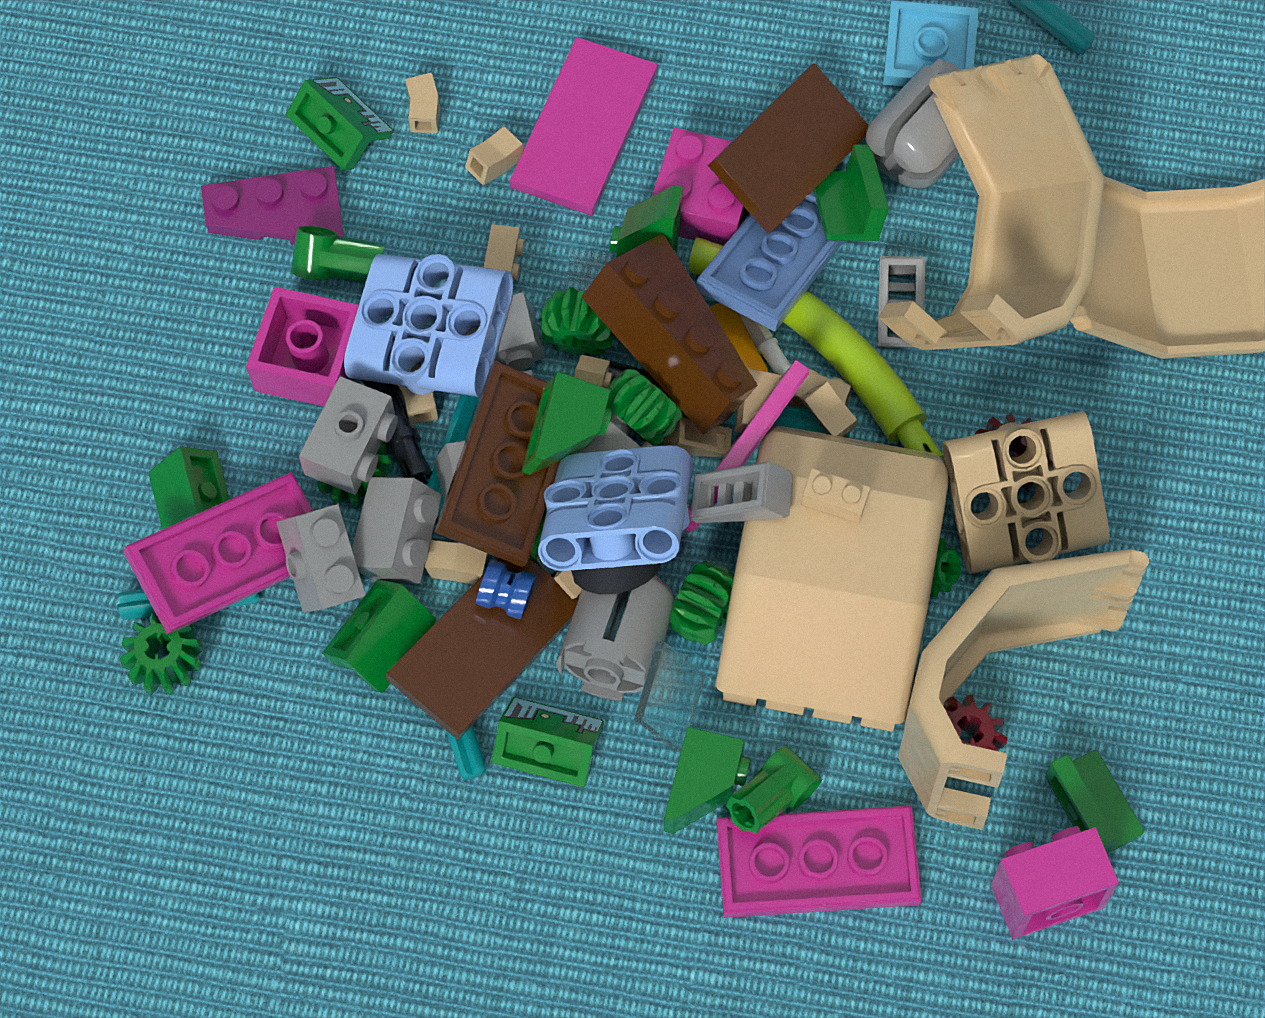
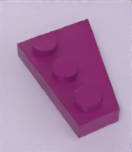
(274, 205)

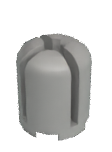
(910, 134)
(625, 662)

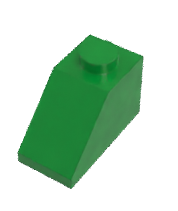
(648, 220)
(566, 420)
(704, 777)

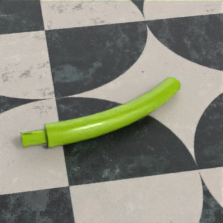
(853, 358)

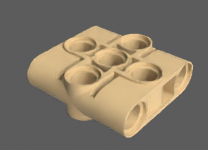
(1052, 453)

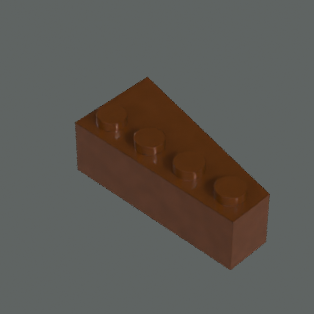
(671, 332)

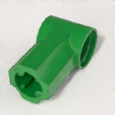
(325, 255)
(780, 784)

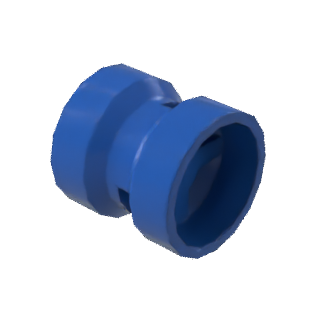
(505, 589)

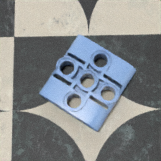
(408, 291)
(616, 508)

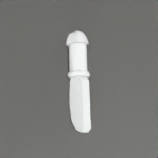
(766, 345)

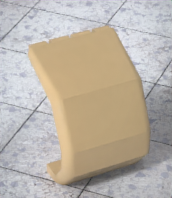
(1033, 210)
(1179, 271)
(831, 605)
(1005, 612)

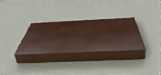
(790, 148)
(489, 497)
(480, 652)

